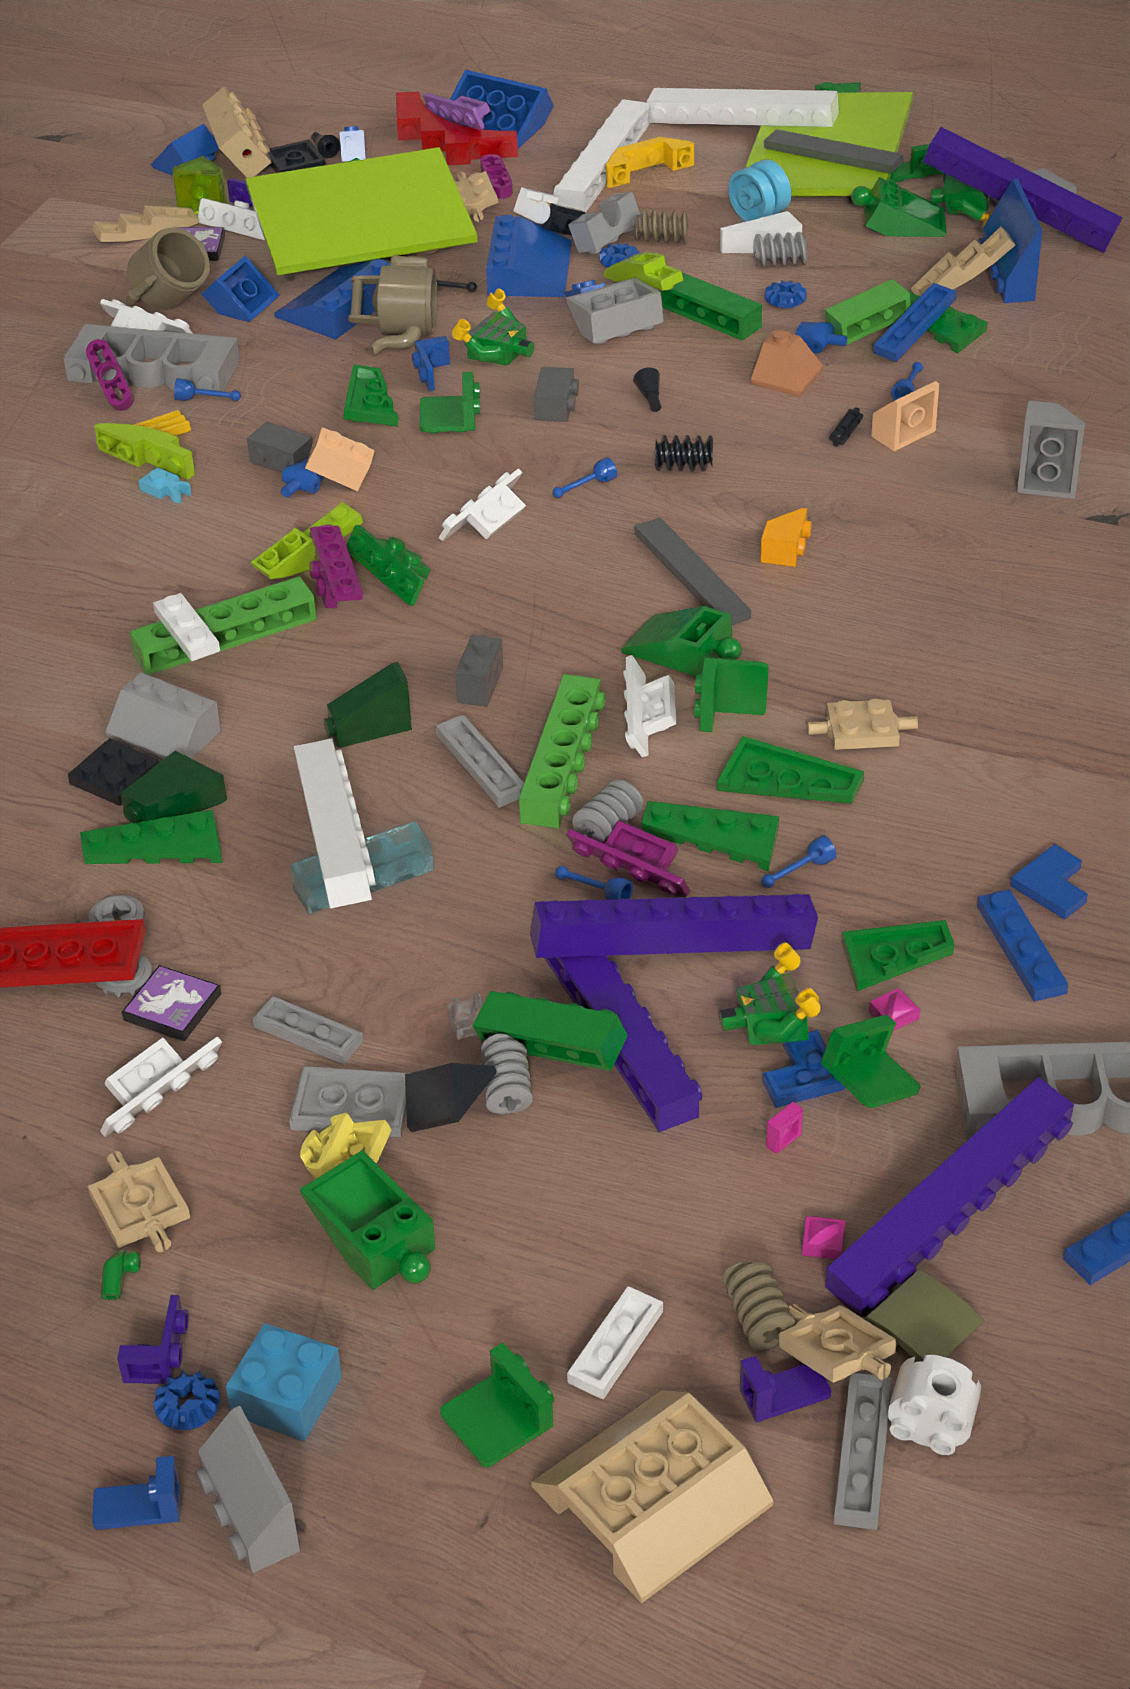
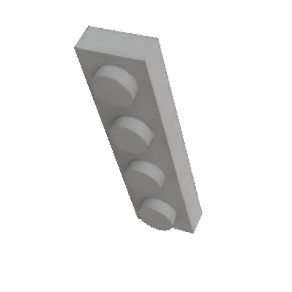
(480, 760)
(863, 1452)

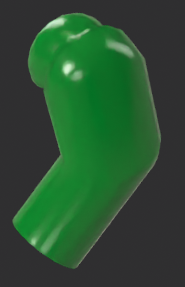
(115, 1269)

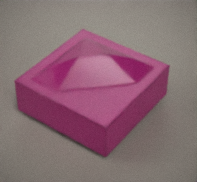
(896, 1006)
(784, 1128)
(823, 1237)

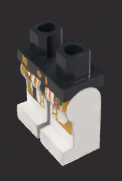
(543, 209)

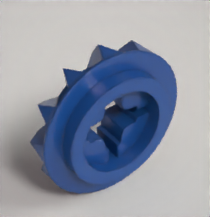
(616, 253)
(785, 294)
(193, 1412)

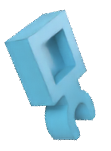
(163, 483)

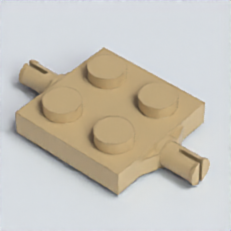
(476, 193)
(862, 724)
(138, 1202)
(837, 1343)

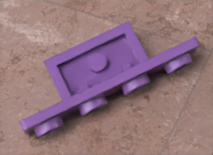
(462, 110)

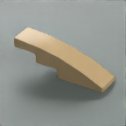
(144, 226)
(973, 260)

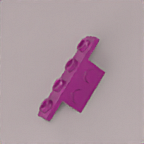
(333, 567)
(635, 851)

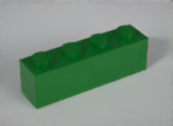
(713, 307)
(554, 1029)

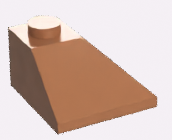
(786, 364)

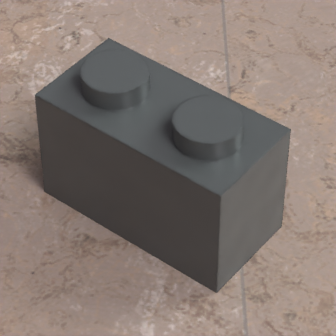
(555, 394)
(278, 446)
(479, 670)

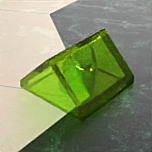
(198, 180)

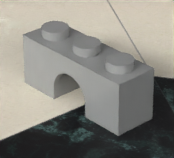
(601, 228)

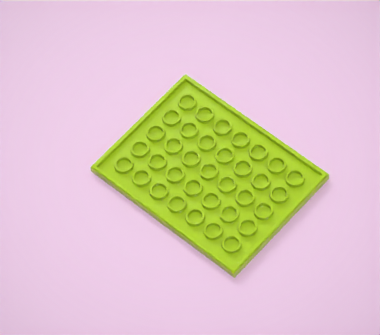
(863, 120)
(360, 211)

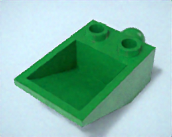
(899, 212)
(685, 639)
(372, 1221)

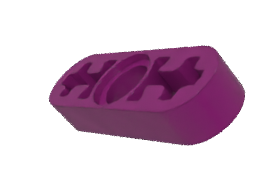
(497, 175)
(118, 381)

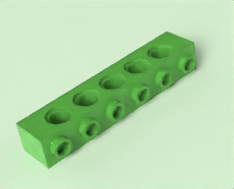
(231, 622)
(561, 751)

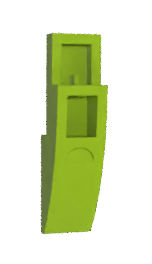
(646, 267)
(143, 445)
(296, 549)

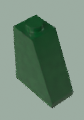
(371, 709)
(173, 789)

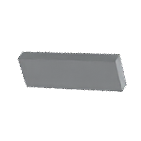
(308, 1030)

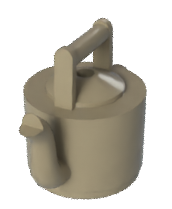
(167, 269)
(402, 301)

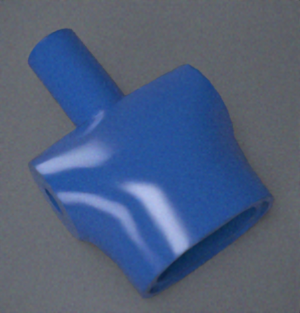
(819, 335)
(299, 478)

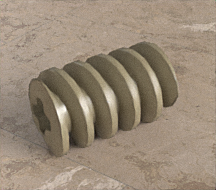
(661, 226)
(758, 1303)

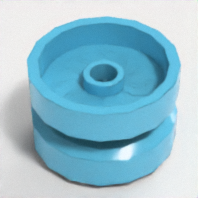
(759, 190)

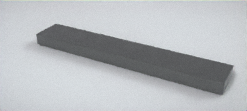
(834, 151)
(691, 569)

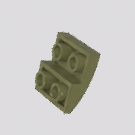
(925, 1317)

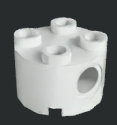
(934, 1403)

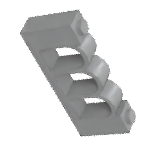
(212, 357)
(984, 1068)

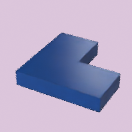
(1046, 881)
(805, 1077)

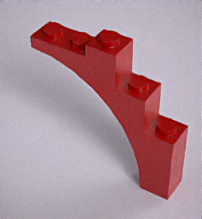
(458, 141)

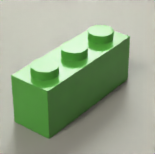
(869, 311)

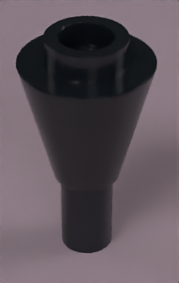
(326, 144)
(648, 383)

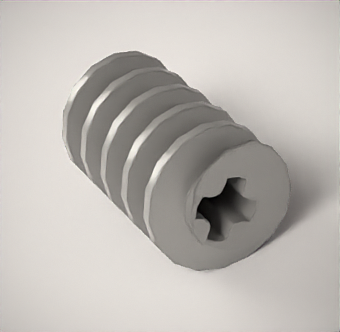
(780, 248)
(613, 803)
(511, 1086)

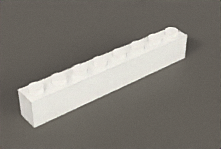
(743, 107)
(588, 174)
(335, 823)

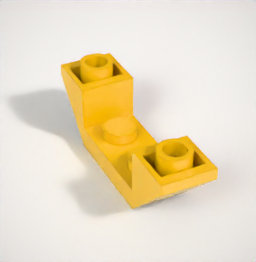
(647, 153)

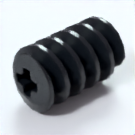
(684, 453)

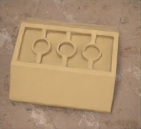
(659, 1489)

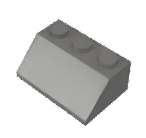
(616, 310)
(1050, 451)
(162, 718)
(247, 1494)

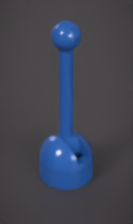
(906, 385)
(185, 390)
(603, 471)
(819, 852)
(614, 888)

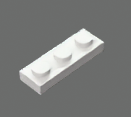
(186, 627)
(615, 1342)

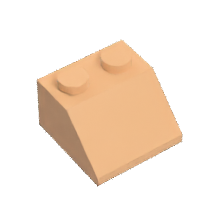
(907, 418)
(339, 458)

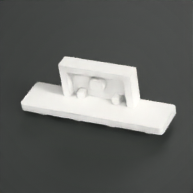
(234, 218)
(140, 319)
(491, 510)
(649, 706)
(149, 1076)

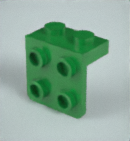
(451, 412)
(730, 688)
(862, 1066)
(500, 1410)

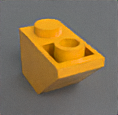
(785, 538)

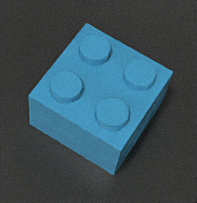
(285, 1381)

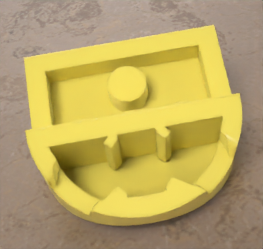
(341, 1141)

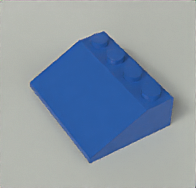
(511, 103)
(527, 259)
(1017, 270)
(328, 303)

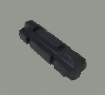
(846, 427)

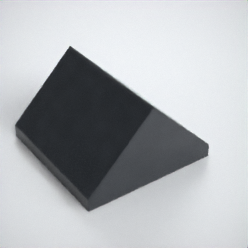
(443, 1093)

